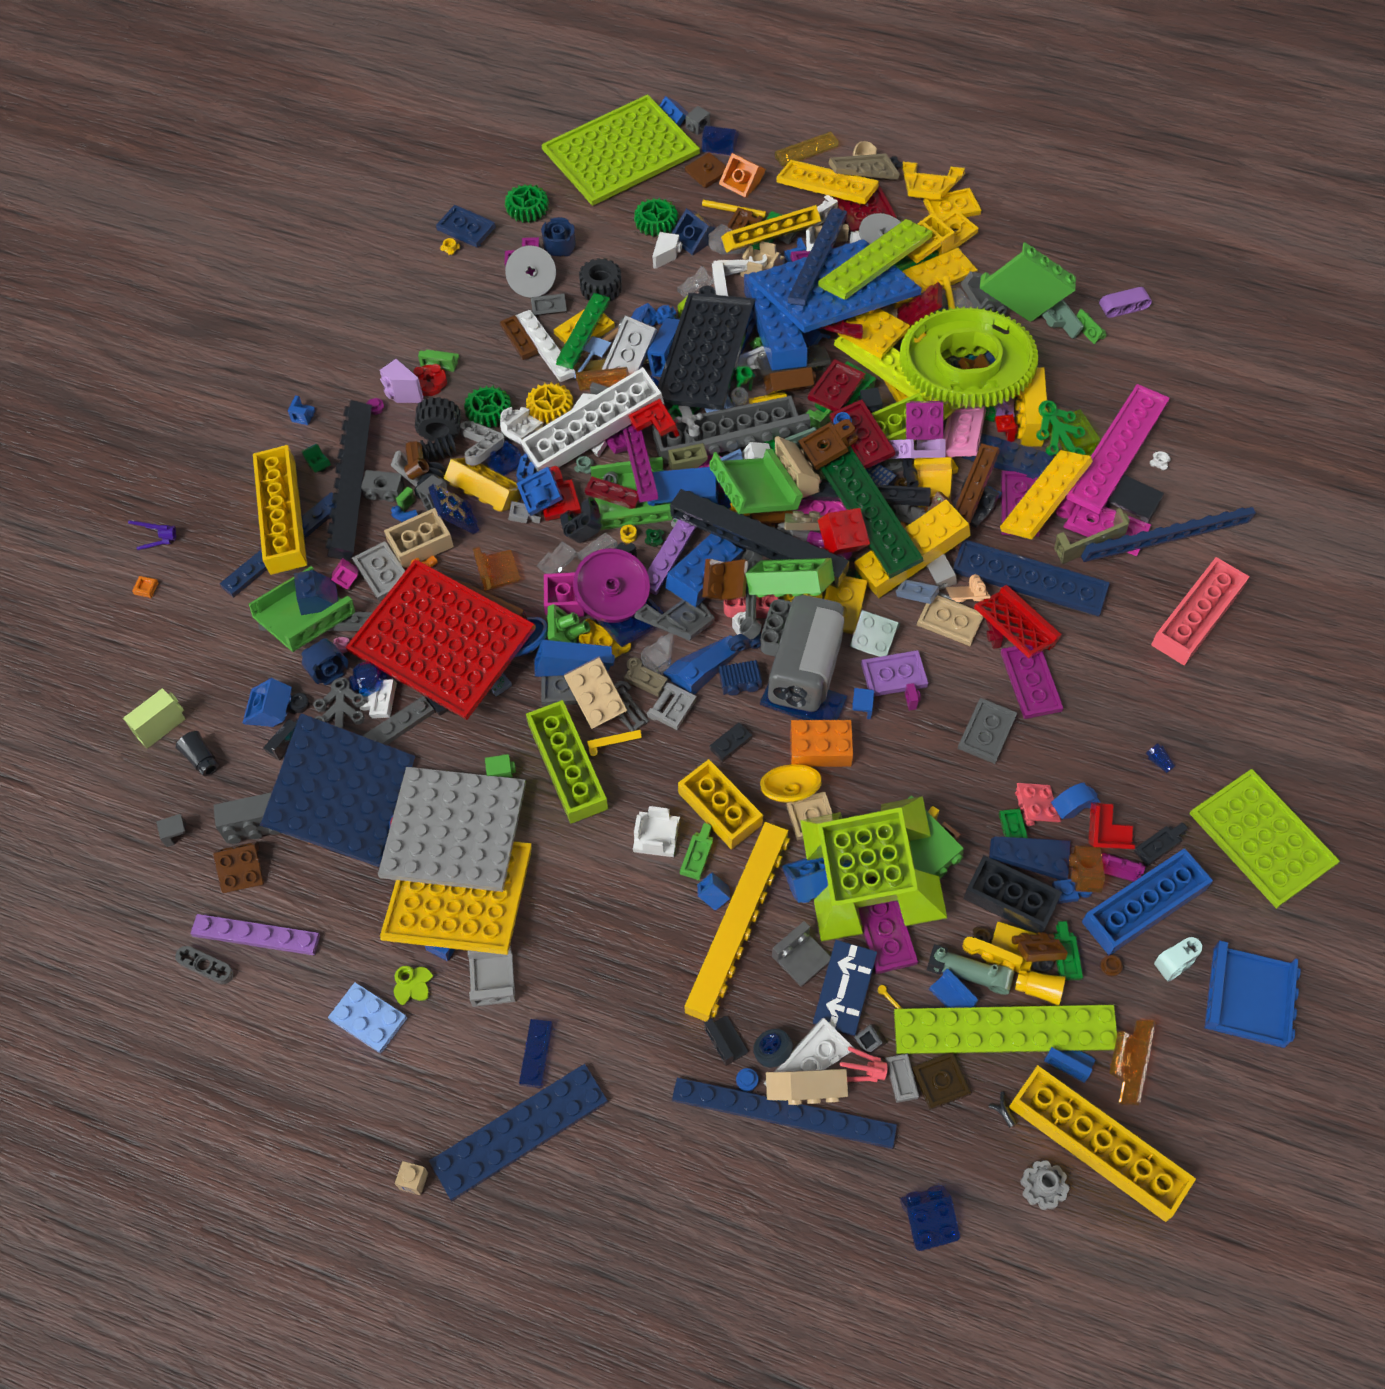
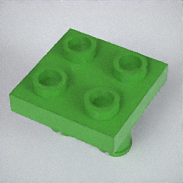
(564, 626)

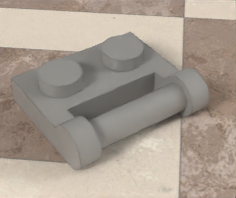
(677, 708)

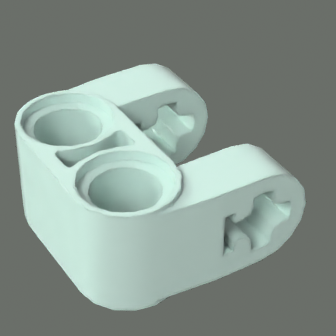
(1178, 958)

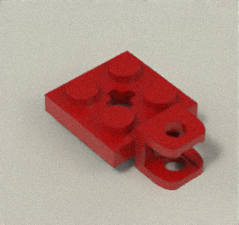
(568, 494)

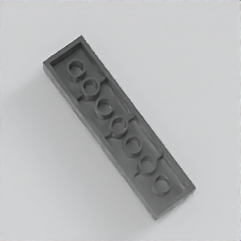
(725, 422)

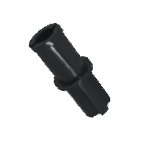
(910, 473)

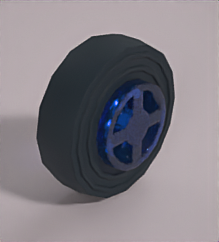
(773, 1048)

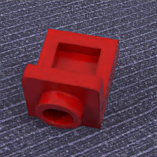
(1006, 424)

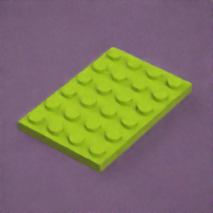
(1264, 838)

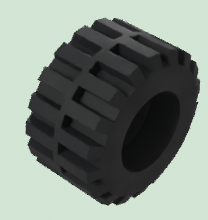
(601, 278)
(437, 418)

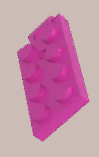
(1079, 523)

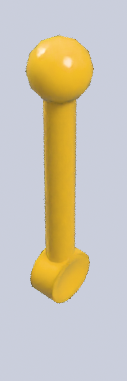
(882, 990)

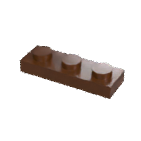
(519, 337)

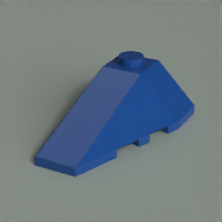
(700, 666)

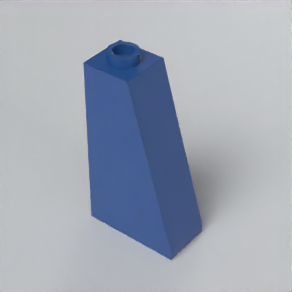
(661, 345)
(558, 657)

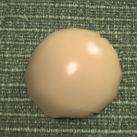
(864, 148)

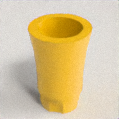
(1041, 985)

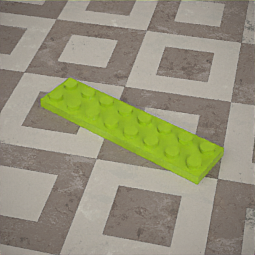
(875, 259)

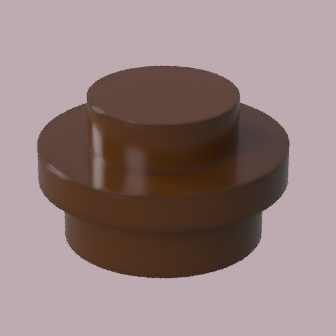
(1111, 965)

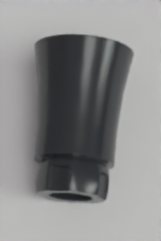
(197, 753)

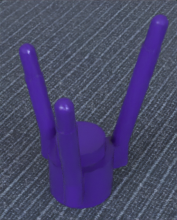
(164, 531)

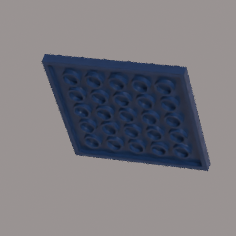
(337, 790)

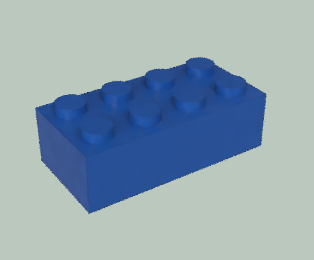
(688, 575)

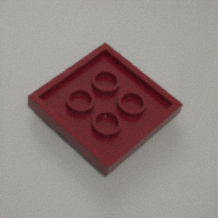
(857, 212)

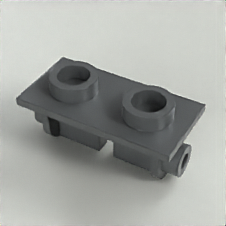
(905, 515)

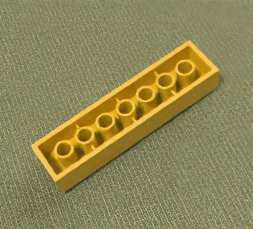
(279, 510)
(1102, 1144)

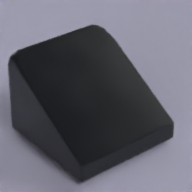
(870, 1039)

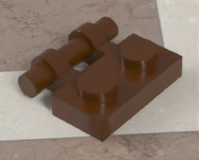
(742, 218)
(1039, 947)

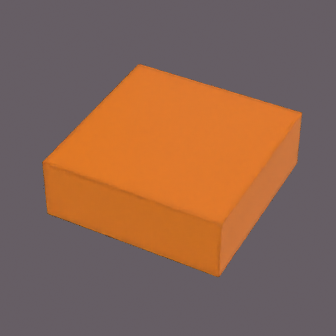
(145, 587)

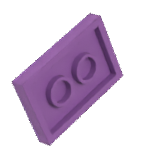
(893, 672)

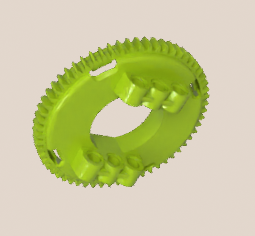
(964, 333)

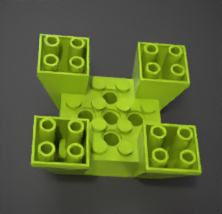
(847, 888)

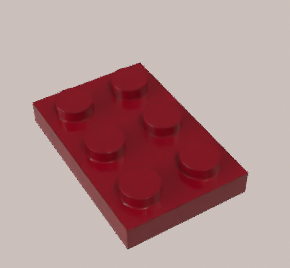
(921, 305)
(836, 386)

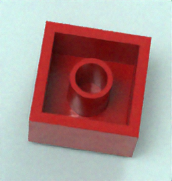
(843, 531)

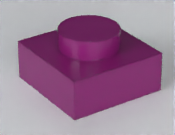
(912, 696)

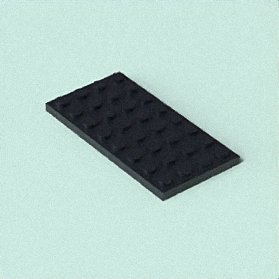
(705, 350)

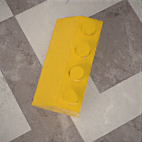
(483, 483)

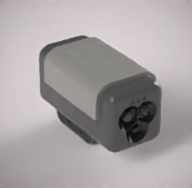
(805, 645)

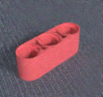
(740, 606)

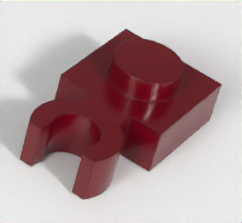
(994, 636)

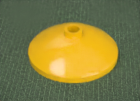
(790, 783)

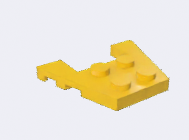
(929, 185)

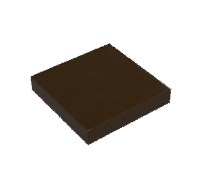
(941, 1081)

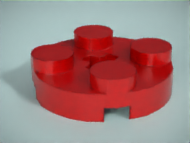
(437, 377)

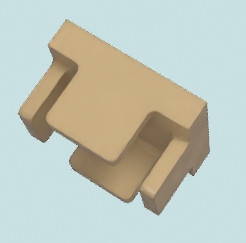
(769, 250)

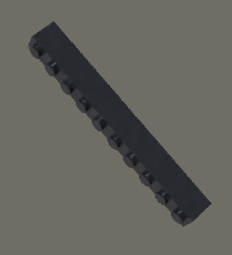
(349, 481)
(750, 532)

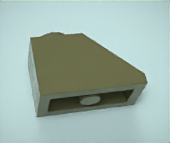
(687, 457)

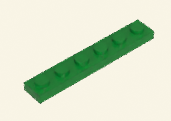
(582, 331)

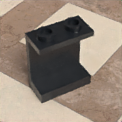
(1135, 498)

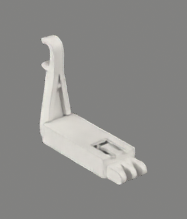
(727, 267)

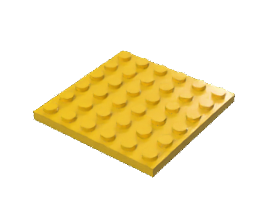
(458, 915)

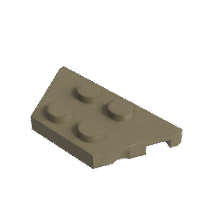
(801, 521)

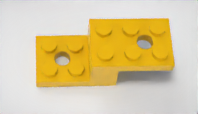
(943, 236)

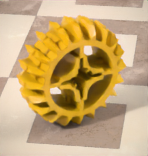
(538, 402)

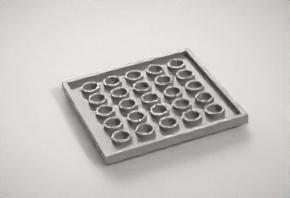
(453, 829)

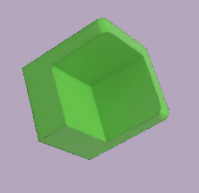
(819, 419)

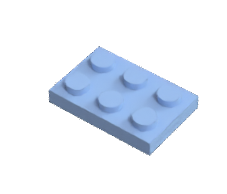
(367, 1017)

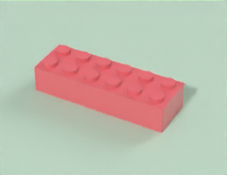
(1200, 611)

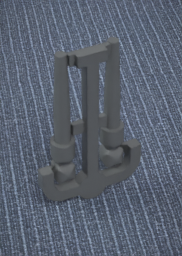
(628, 698)

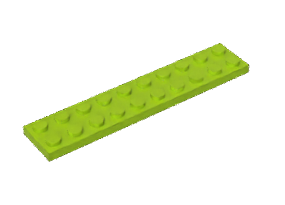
(1005, 1029)

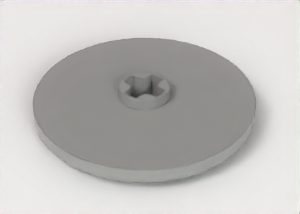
(876, 224)
(542, 278)

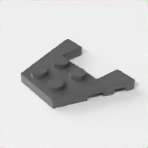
(680, 620)

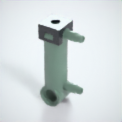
(994, 977)

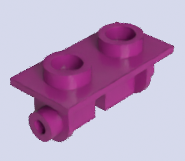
(1122, 867)

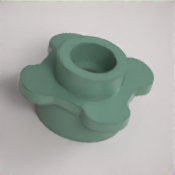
(583, 465)

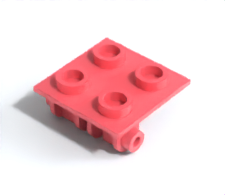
(1036, 803)

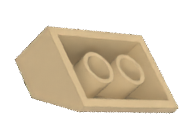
(797, 466)

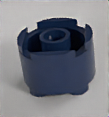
(558, 237)
(324, 662)

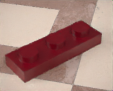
(612, 493)

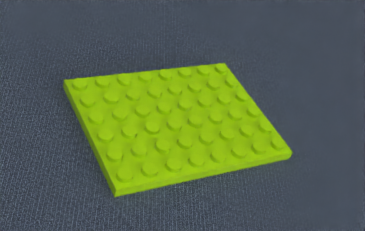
(620, 149)

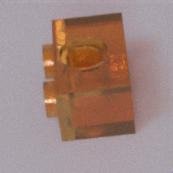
(1087, 869)

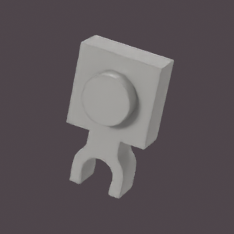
(519, 513)

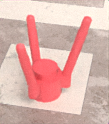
(875, 1069)

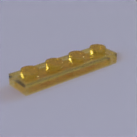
(806, 148)

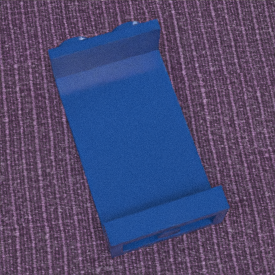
(696, 480)

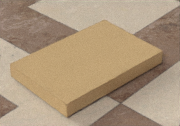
(951, 620)

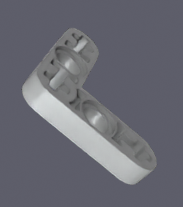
(485, 437)

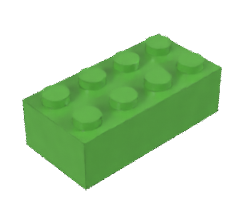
(790, 577)

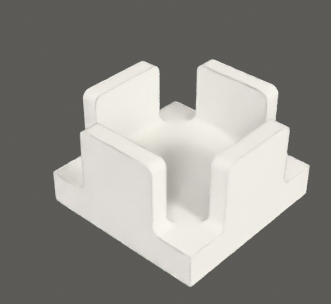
(656, 832)

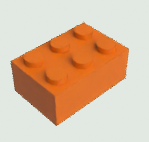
(821, 743)

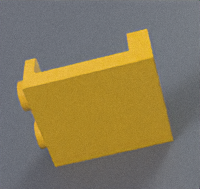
(935, 474)

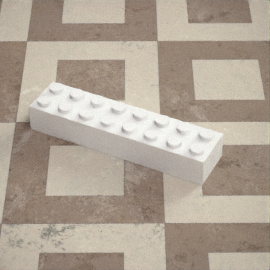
(590, 421)

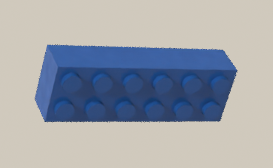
(1146, 901)

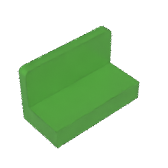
(446, 360)

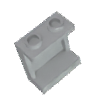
(491, 978)

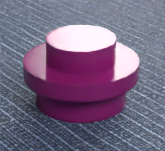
(377, 406)

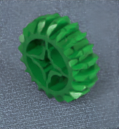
(526, 203)
(655, 217)
(486, 400)

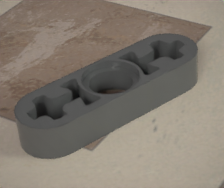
(209, 973)

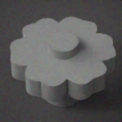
(1044, 1185)

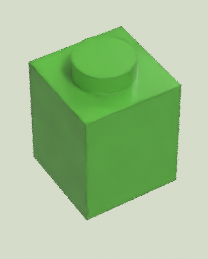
(500, 766)

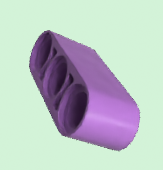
(1125, 302)

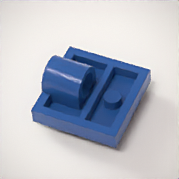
(539, 491)

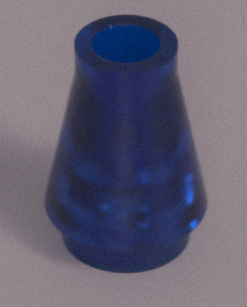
(1160, 757)

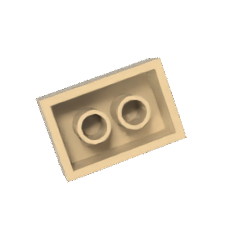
(419, 538)
(595, 692)

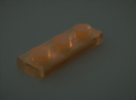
(604, 377)

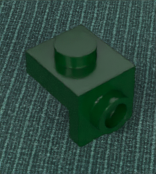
(315, 458)

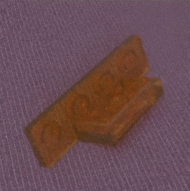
(1131, 1060)

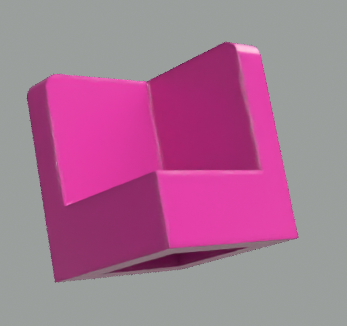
(344, 574)

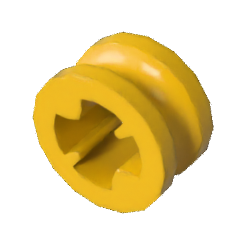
(624, 531)

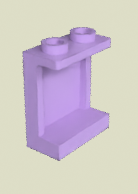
(925, 448)

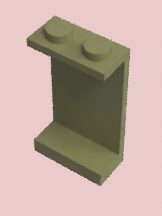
(1070, 552)

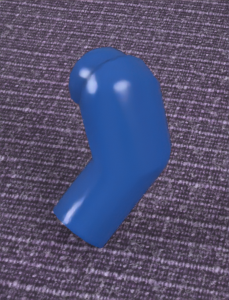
(401, 515)

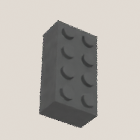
(242, 818)

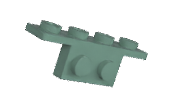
(1062, 316)

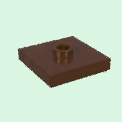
(706, 170)

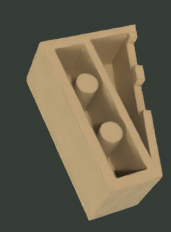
(807, 1085)

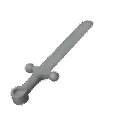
(689, 418)

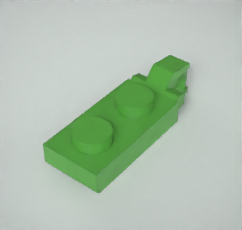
(697, 853)

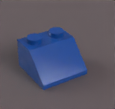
(267, 704)

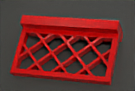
(1022, 615)

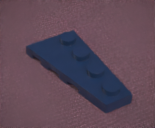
(1035, 855)

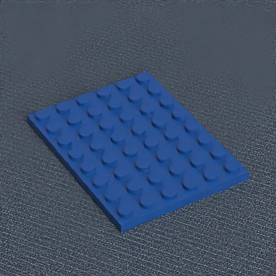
(824, 307)

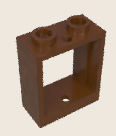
(789, 380)

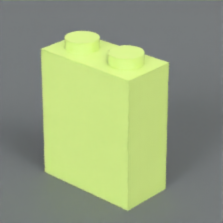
(155, 717)

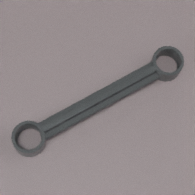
(750, 626)

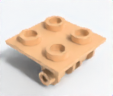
(975, 590)

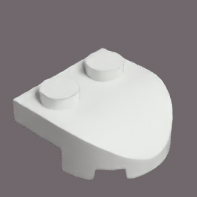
(518, 424)

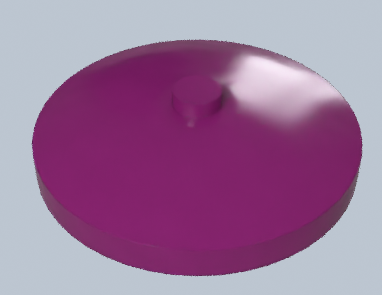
(611, 585)

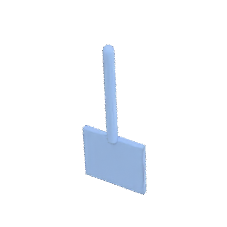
(595, 347)

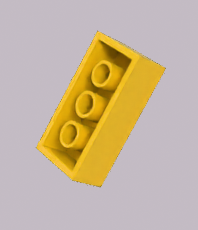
(1028, 413)
(720, 804)

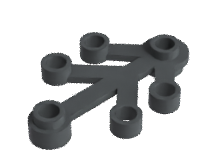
(340, 706)

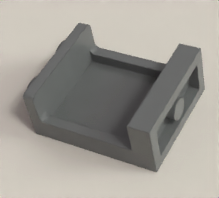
(978, 297)

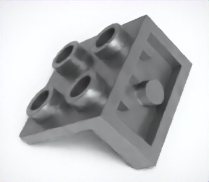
(800, 955)

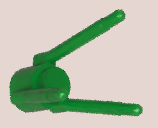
(743, 376)

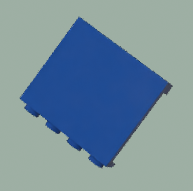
(1252, 996)

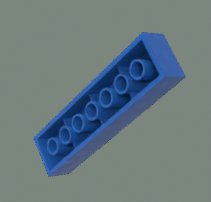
(778, 334)

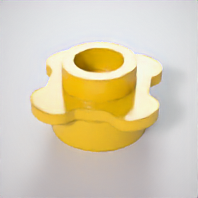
(449, 246)

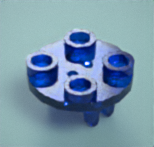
(504, 459)

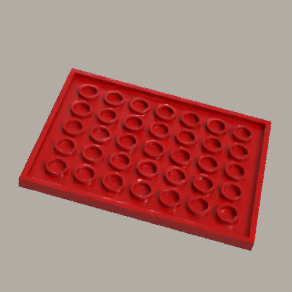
(441, 638)

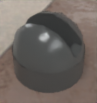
(611, 475)

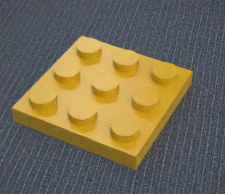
(880, 331)

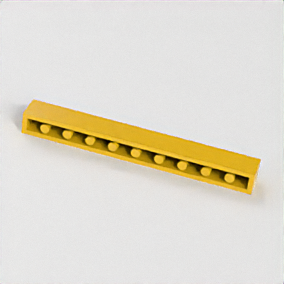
(736, 923)

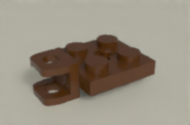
(834, 437)

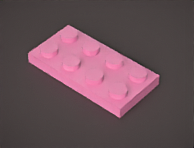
(964, 431)

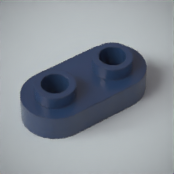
(740, 642)

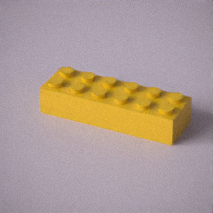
(932, 535)

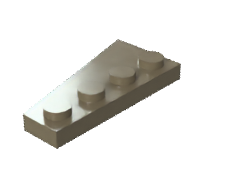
(865, 165)

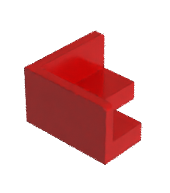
(655, 414)
(1104, 833)

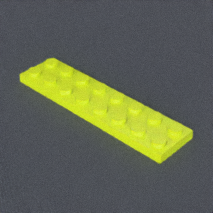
(886, 368)

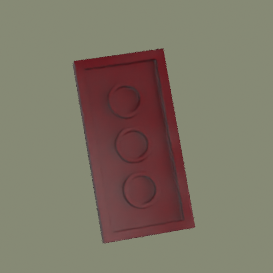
(872, 443)

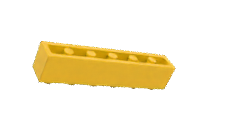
(771, 228)

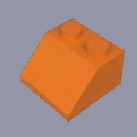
(741, 175)

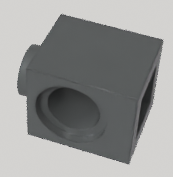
(697, 120)

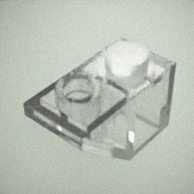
(659, 655)

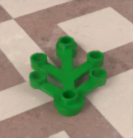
(1059, 429)

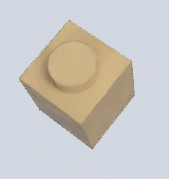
(411, 1178)

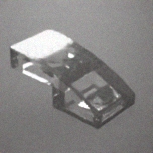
(558, 559)

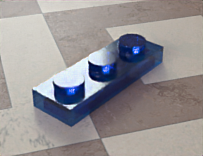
(535, 1053)

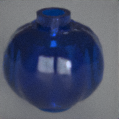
(367, 679)

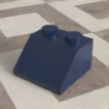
(693, 231)
(314, 592)

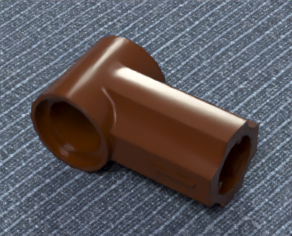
(416, 464)

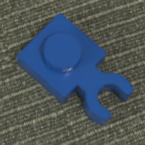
(1068, 891)

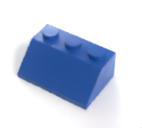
(807, 878)

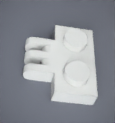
(381, 701)

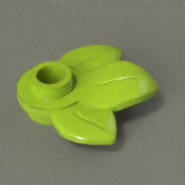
(414, 986)

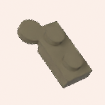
(644, 678)

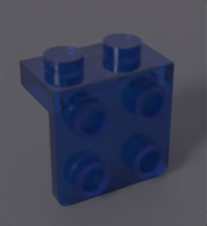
(931, 1217)

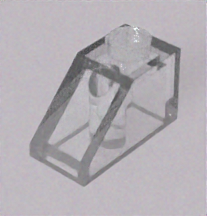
(716, 242)

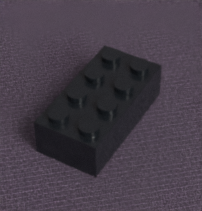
(1012, 895)

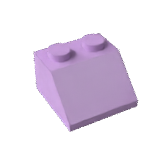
(401, 383)

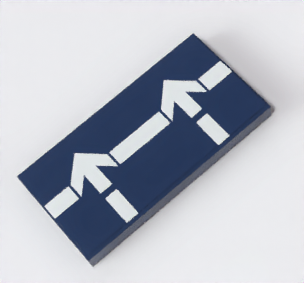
(845, 986)

